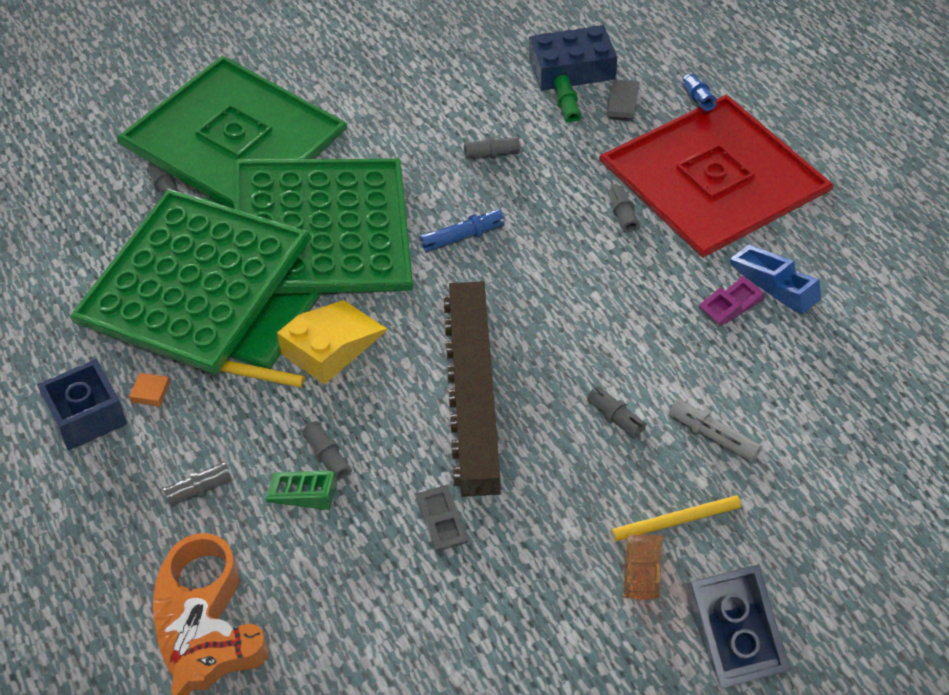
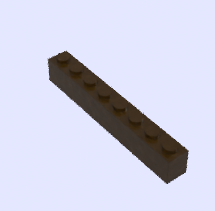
(473, 391)

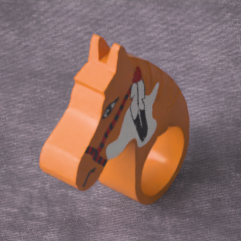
(187, 623)

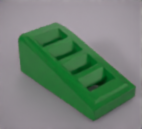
(310, 499)

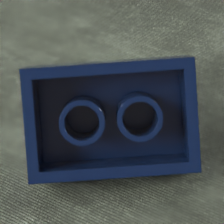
(579, 53)

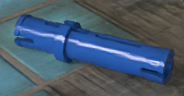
(473, 226)

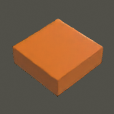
(149, 389)

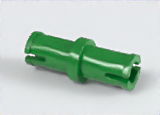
(567, 99)

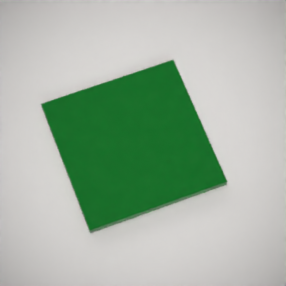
(225, 118)

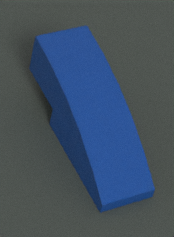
(778, 278)

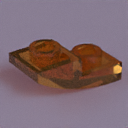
(643, 567)

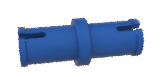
(699, 92)

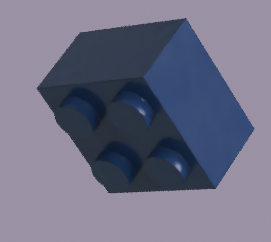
(82, 404)

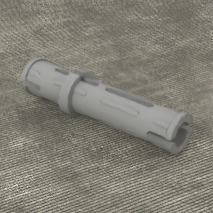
(683, 411)

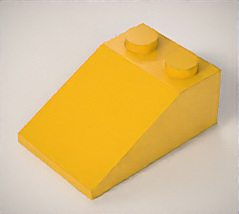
(328, 339)

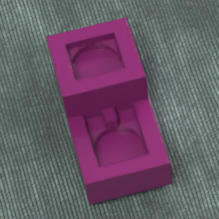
(730, 303)

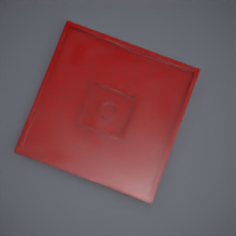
(715, 175)

